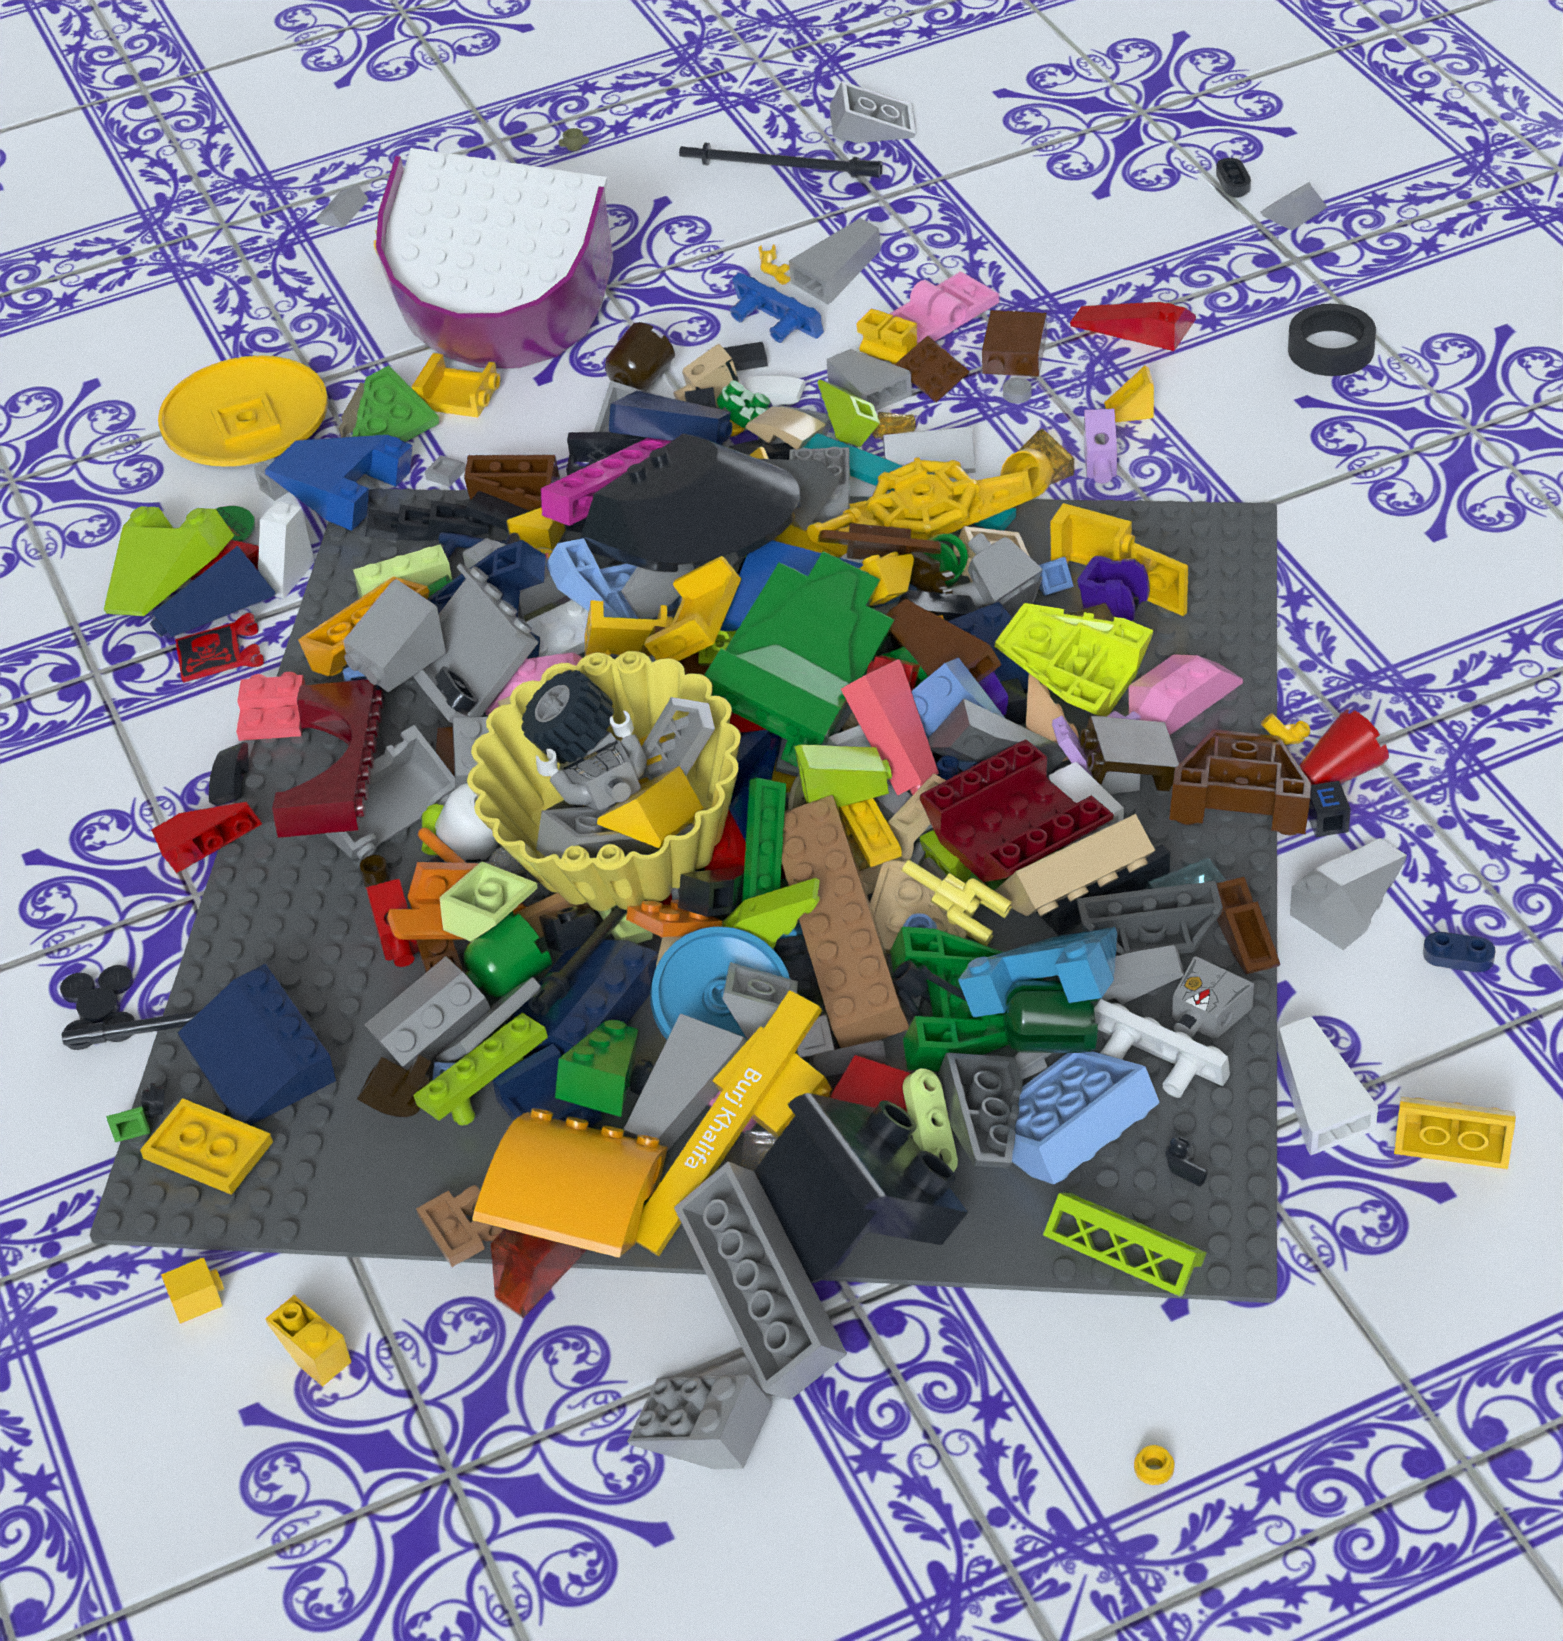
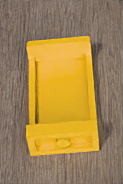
(703, 607)

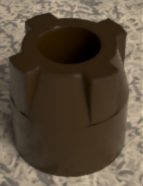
(374, 870)

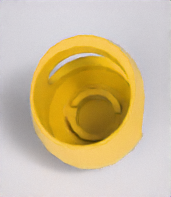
(1038, 467)

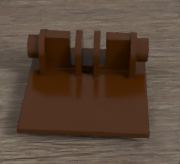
(932, 368)

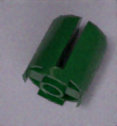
(1044, 1020)

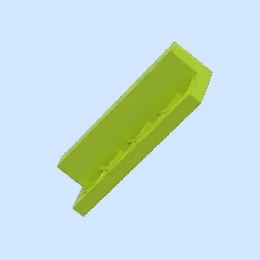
(1129, 1229)

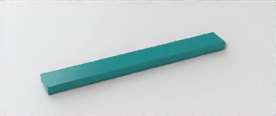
(869, 466)

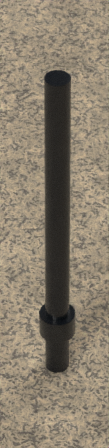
(99, 1032)

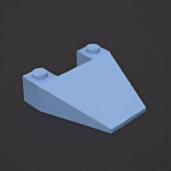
(582, 580)

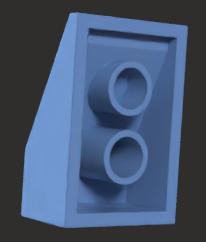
(942, 694)

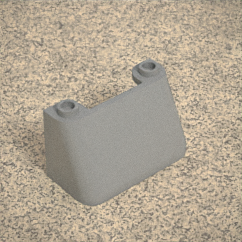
(400, 790)

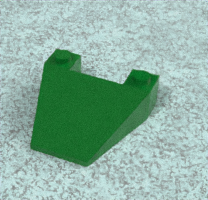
(952, 1024)

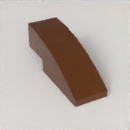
(1245, 927)

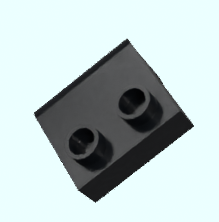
(854, 1173)

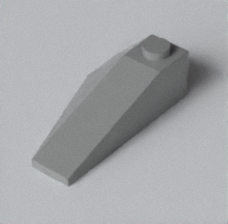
(1346, 892)

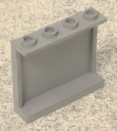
(481, 643)

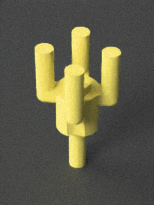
(961, 900)

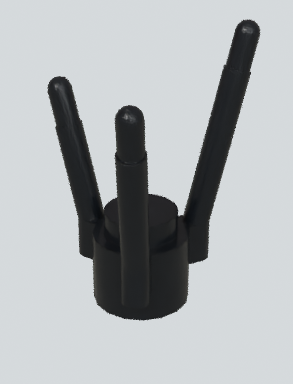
(913, 982)

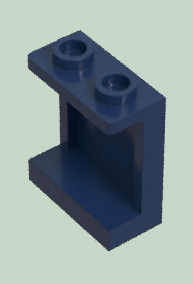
(534, 1086)

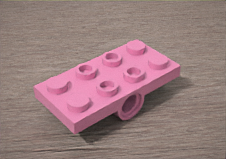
(946, 306)

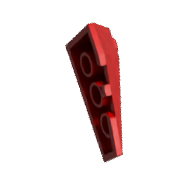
(1146, 323)

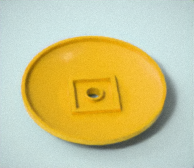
(209, 409)

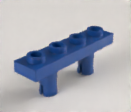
(786, 309)

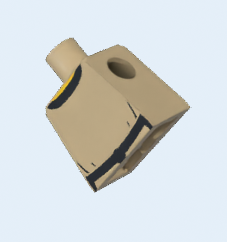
(708, 371)

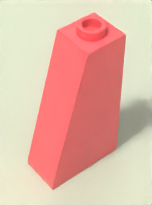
(893, 725)

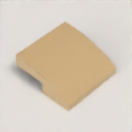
(787, 424)

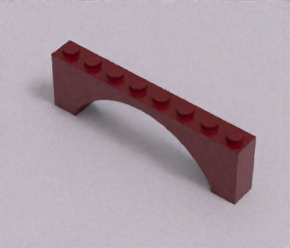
(338, 795)

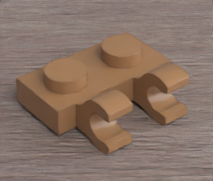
(450, 1228)

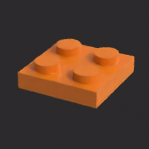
(668, 919)

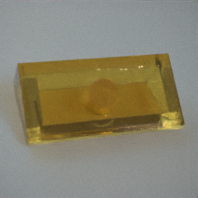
(1060, 458)

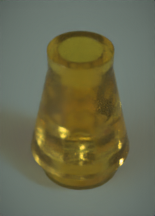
(894, 424)

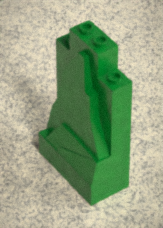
(800, 650)

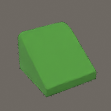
(128, 1124)

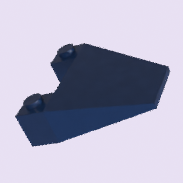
(509, 570)

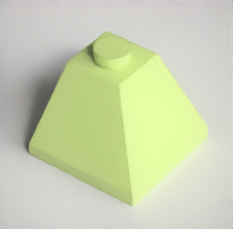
(482, 900)

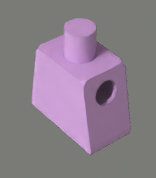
(1100, 458)

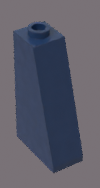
(667, 418)
(217, 592)

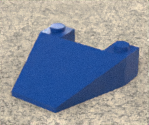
(326, 473)

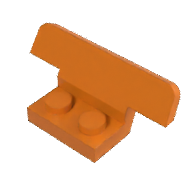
(425, 917)

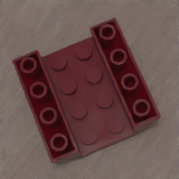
(1008, 813)

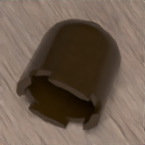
(639, 357)

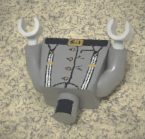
(602, 776)

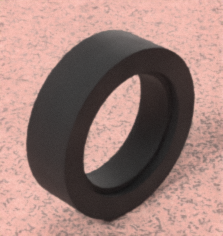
(1331, 360)

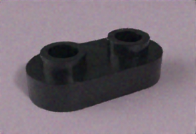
(1233, 177)
(456, 689)

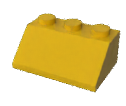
(1454, 1132)

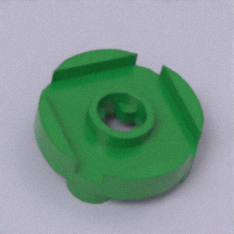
(742, 403)

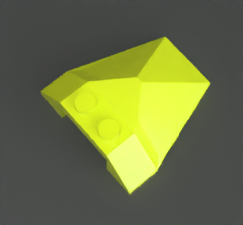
(1076, 656)

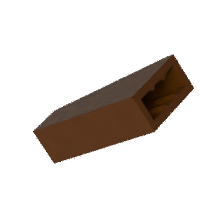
(937, 641)

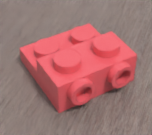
(269, 707)

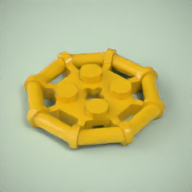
(936, 498)

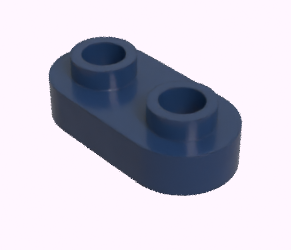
(1459, 951)

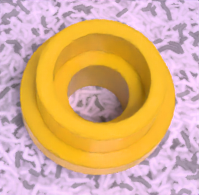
(1156, 1456)

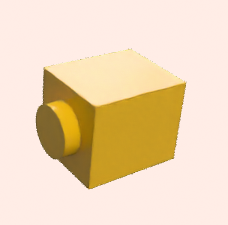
(193, 1289)

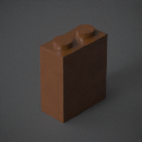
(1014, 343)

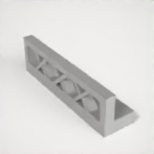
(691, 736)

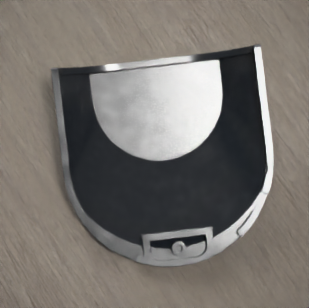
(690, 507)

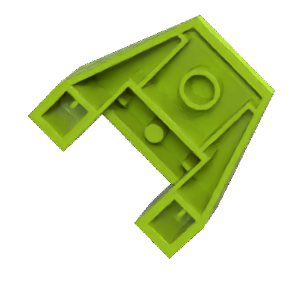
(158, 558)

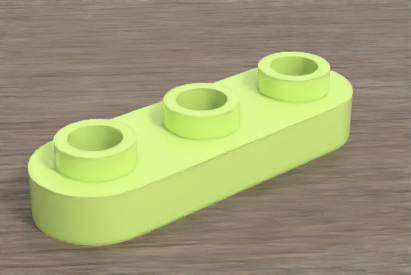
(929, 1104)

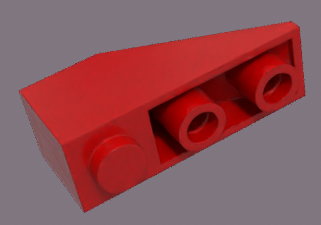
(201, 832)

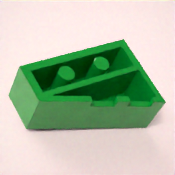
(599, 1068)

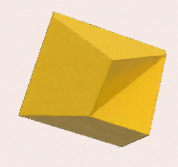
(1166, 579)

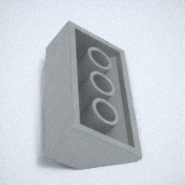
(579, 828)

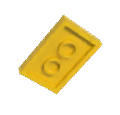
(206, 1146)

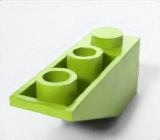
(849, 414)
(775, 912)

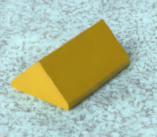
(656, 810)

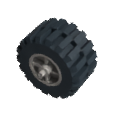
(567, 716)

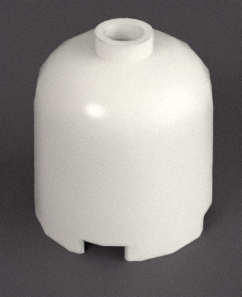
(462, 828)

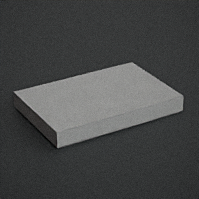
(488, 1022)

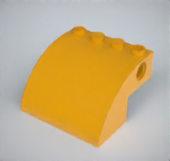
(570, 1182)

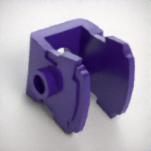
(1112, 584)

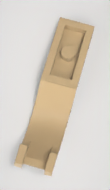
(906, 827)

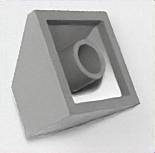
(754, 996)

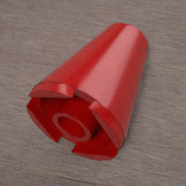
(1345, 750)

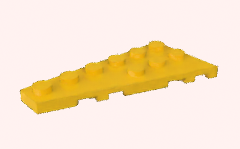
(994, 496)

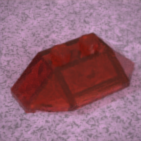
(528, 1268)

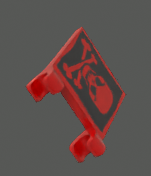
(218, 650)

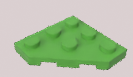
(392, 408)

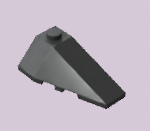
(978, 734)
(982, 1105)

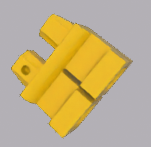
(886, 336)

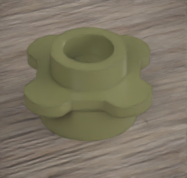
(573, 139)

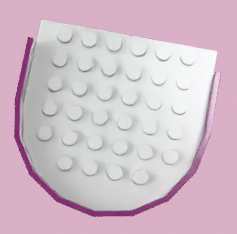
(494, 255)

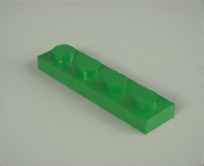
(764, 837)

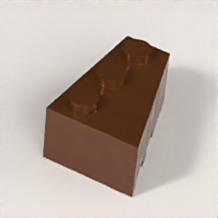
(511, 477)

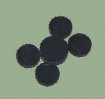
(99, 1003)

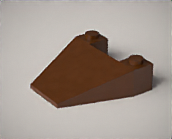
(1242, 775)

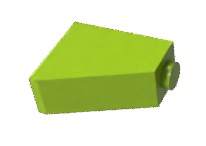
(842, 771)

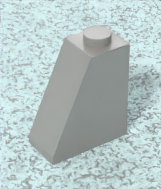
(869, 378)

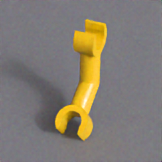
(767, 267)

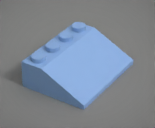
(1077, 1111)

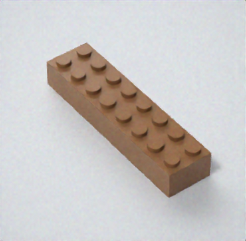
(841, 927)

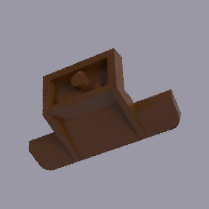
(873, 540)

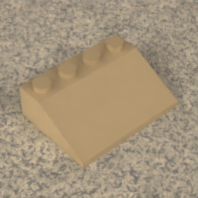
(1077, 867)

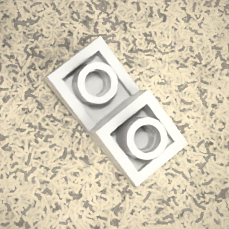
(778, 389)

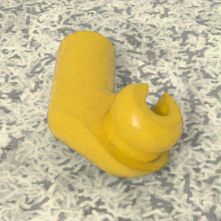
(1288, 733)

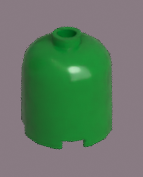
(505, 956)

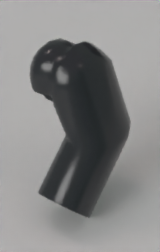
(1180, 1163)

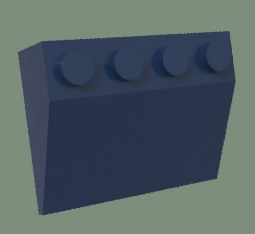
(605, 988)
(257, 1048)

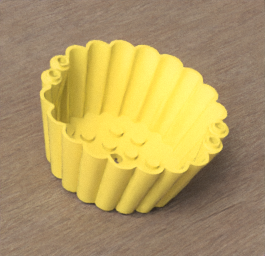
(515, 793)

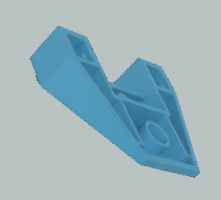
(1080, 960)

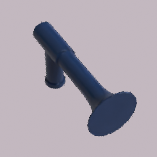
(452, 541)

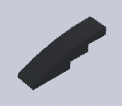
(423, 523)

